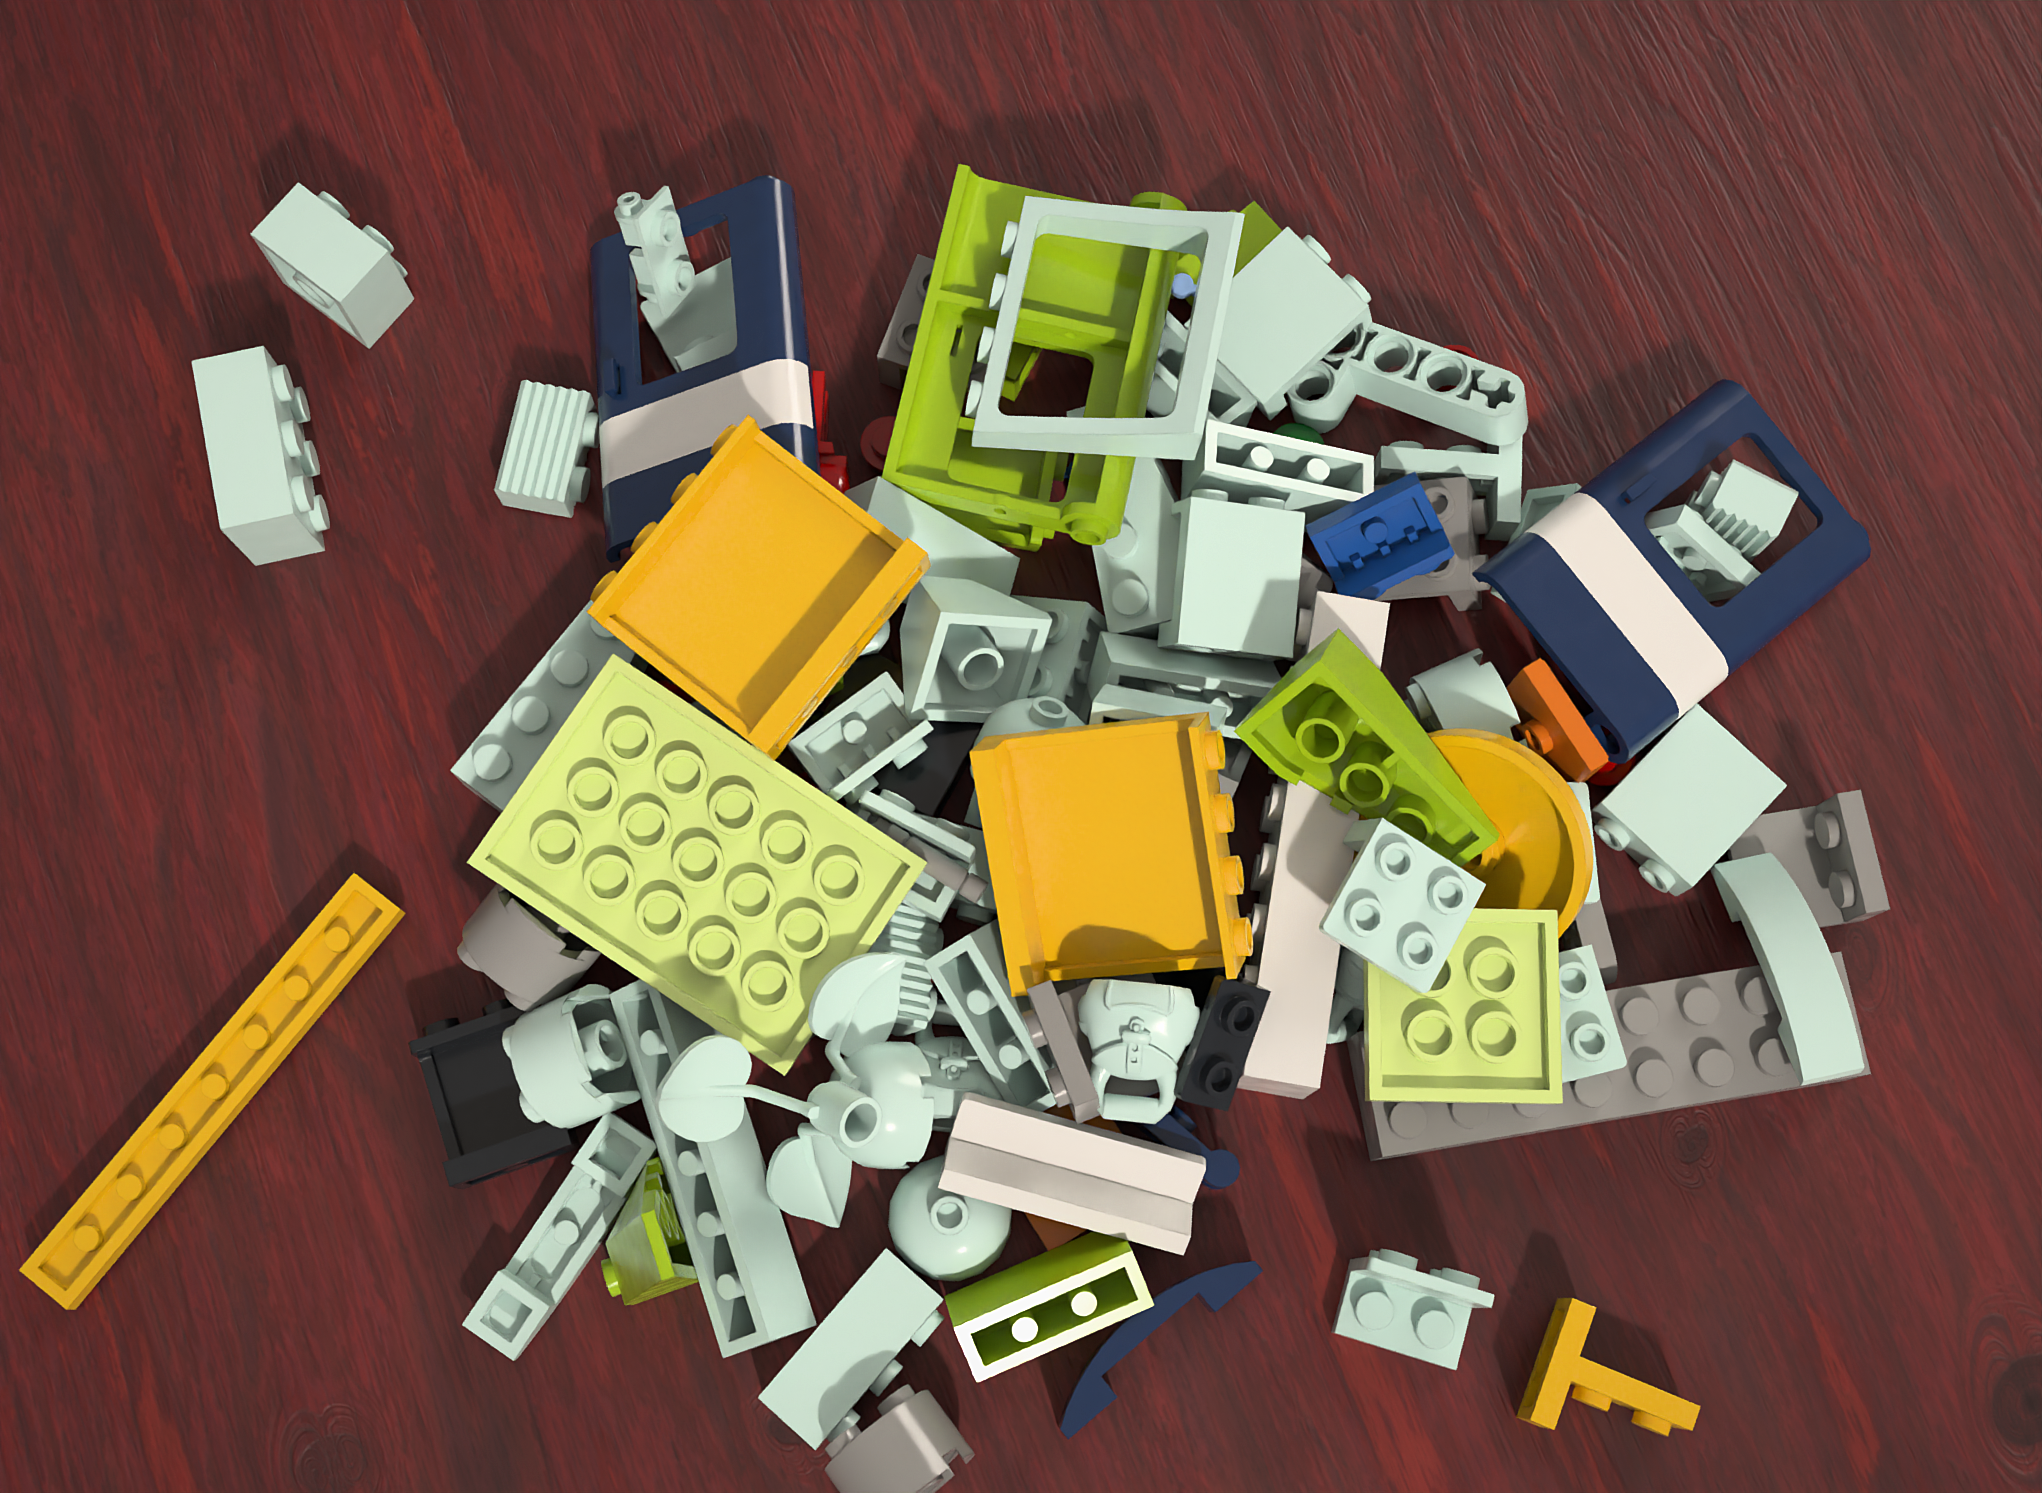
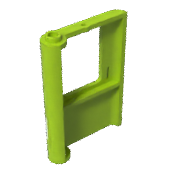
(1076, 300)

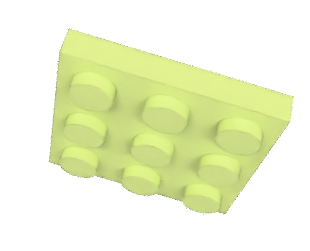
(1481, 1028)

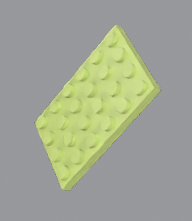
(696, 861)

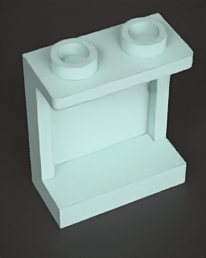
(1286, 317)
(1235, 577)
(1686, 802)

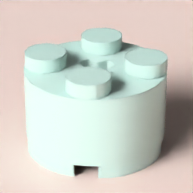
(1462, 697)
(571, 1059)

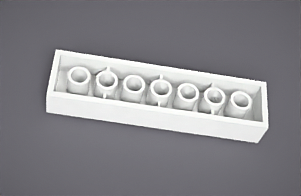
(1296, 885)

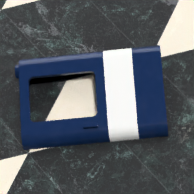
(667, 427)
(1623, 610)

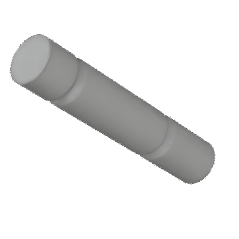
(938, 865)

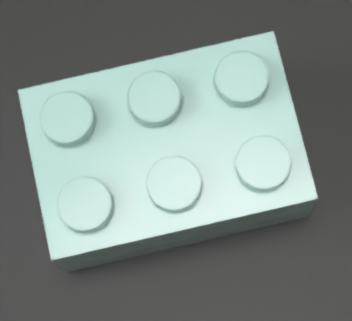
(260, 456)

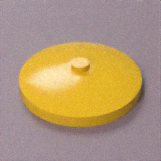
(1544, 836)

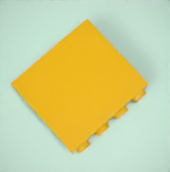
(757, 587)
(1111, 850)

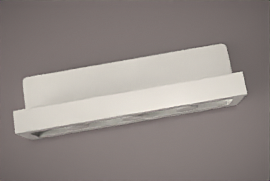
(1072, 1172)

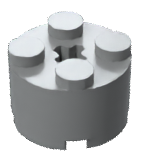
(523, 950)
(900, 1451)

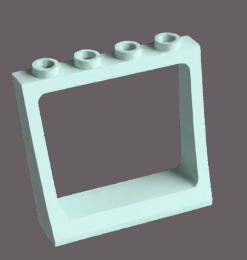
(1208, 235)

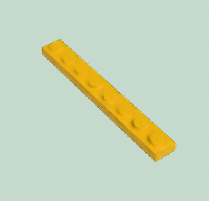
(211, 1093)

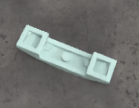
(1796, 965)
(563, 1237)

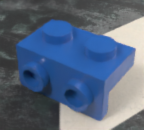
(1381, 539)

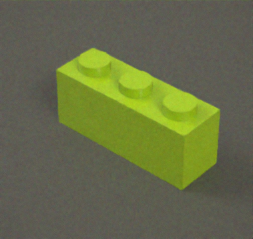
(1047, 1302)

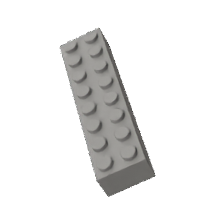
(1683, 1049)

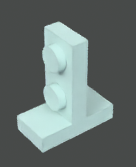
(1490, 474)

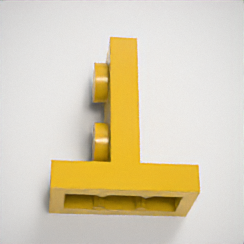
(1595, 1385)

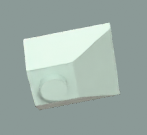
(967, 649)

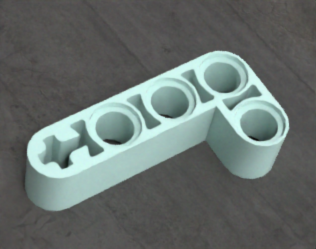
(1484, 405)

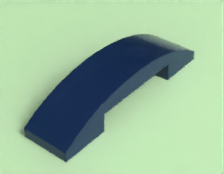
(1091, 1392)

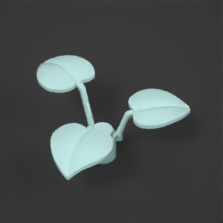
(807, 1172)

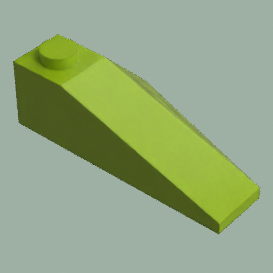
(1356, 741)
(648, 1243)

